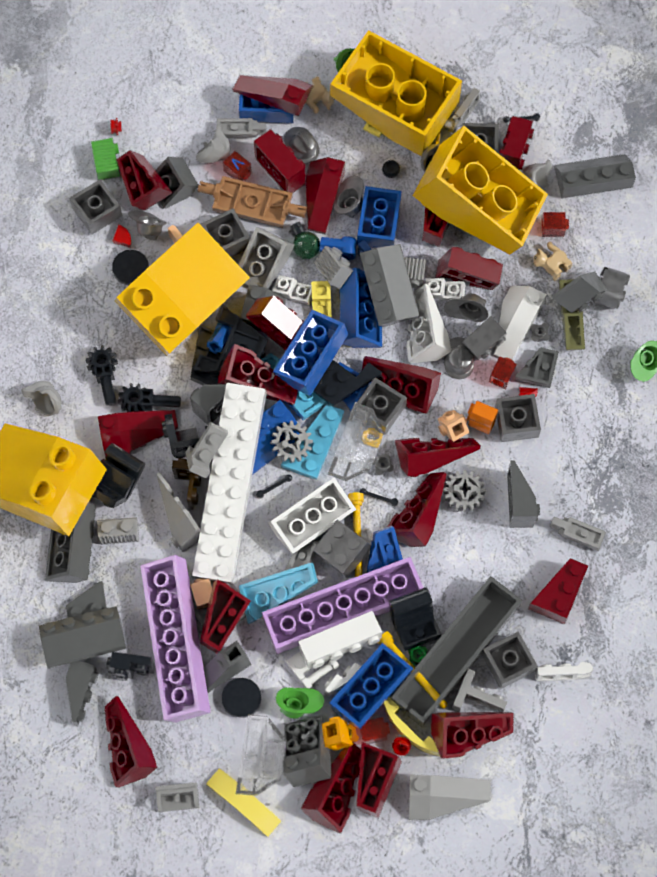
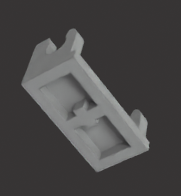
(177, 797)

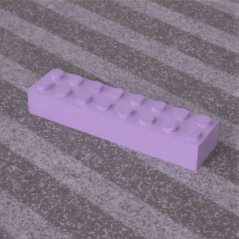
(339, 604)
(175, 639)

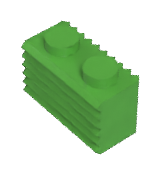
(105, 158)

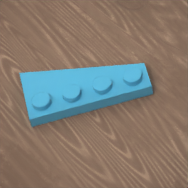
(304, 404)
(322, 433)
(276, 589)

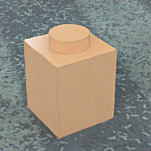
(201, 591)

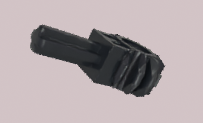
(104, 372)
(146, 399)

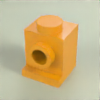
(336, 734)

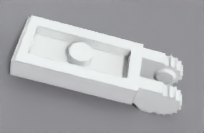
(563, 672)

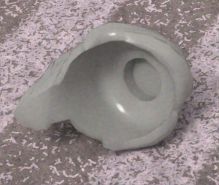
(216, 149)
(538, 173)
(44, 397)

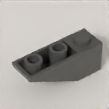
(225, 665)
(79, 683)

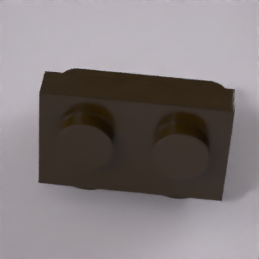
(181, 472)

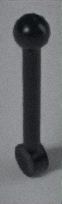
(535, 117)
(260, 494)
(394, 502)

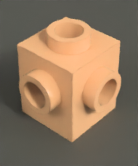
(453, 425)

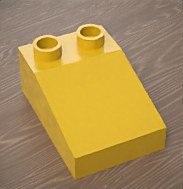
(396, 92)
(480, 192)
(181, 289)
(46, 477)

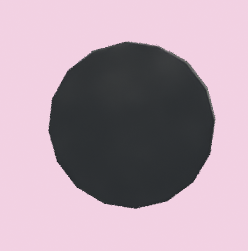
(129, 266)
(241, 697)

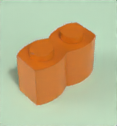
(482, 417)

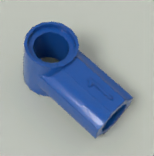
(346, 245)
(219, 338)

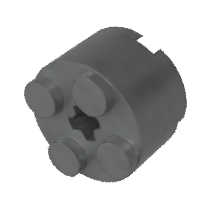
(614, 283)

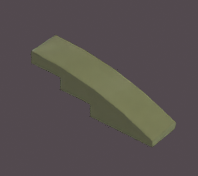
(572, 325)

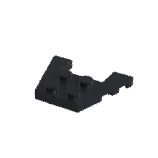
(241, 335)
(201, 348)
(339, 383)

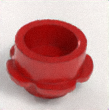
(116, 126)
(401, 746)

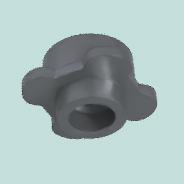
(544, 336)
(383, 459)

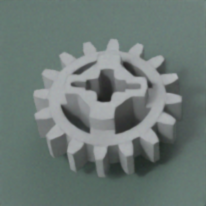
(288, 435)
(472, 491)

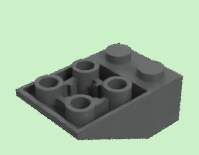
(305, 753)

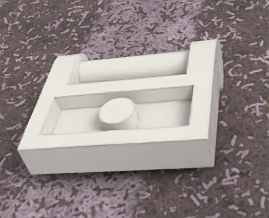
(300, 667)

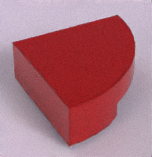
(122, 237)
(527, 391)

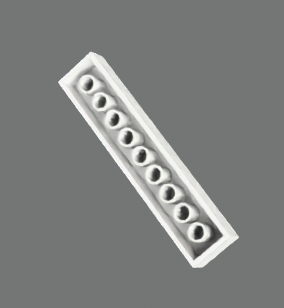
(229, 484)

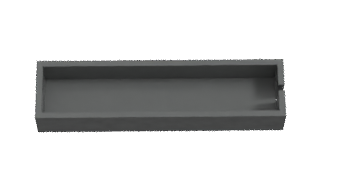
(457, 649)

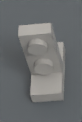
(206, 448)
(477, 695)

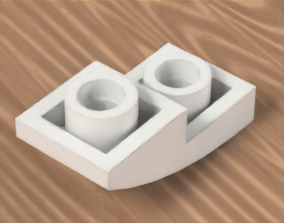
(446, 289)
(292, 290)
(335, 684)

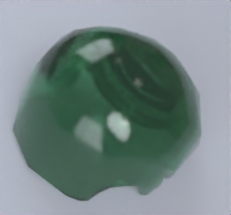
(306, 245)

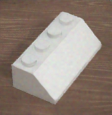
(311, 516)

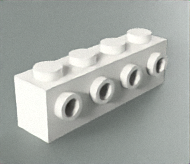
(340, 640)

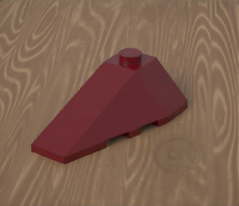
(463, 731)
(330, 798)

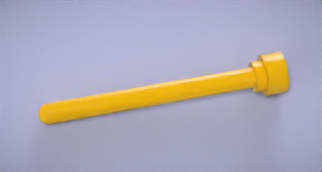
(357, 500)
(389, 642)

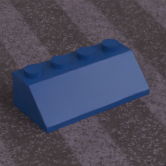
(359, 313)
(311, 352)
(271, 420)
(370, 686)

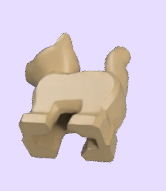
(317, 94)
(554, 262)

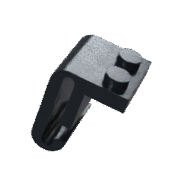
(179, 440)
(120, 477)
(414, 618)

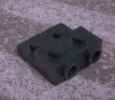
(124, 665)

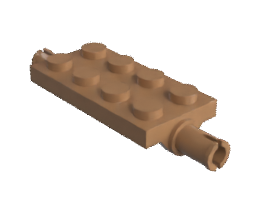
(252, 201)

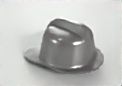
(302, 144)
(349, 196)
(147, 224)
(468, 307)
(460, 360)

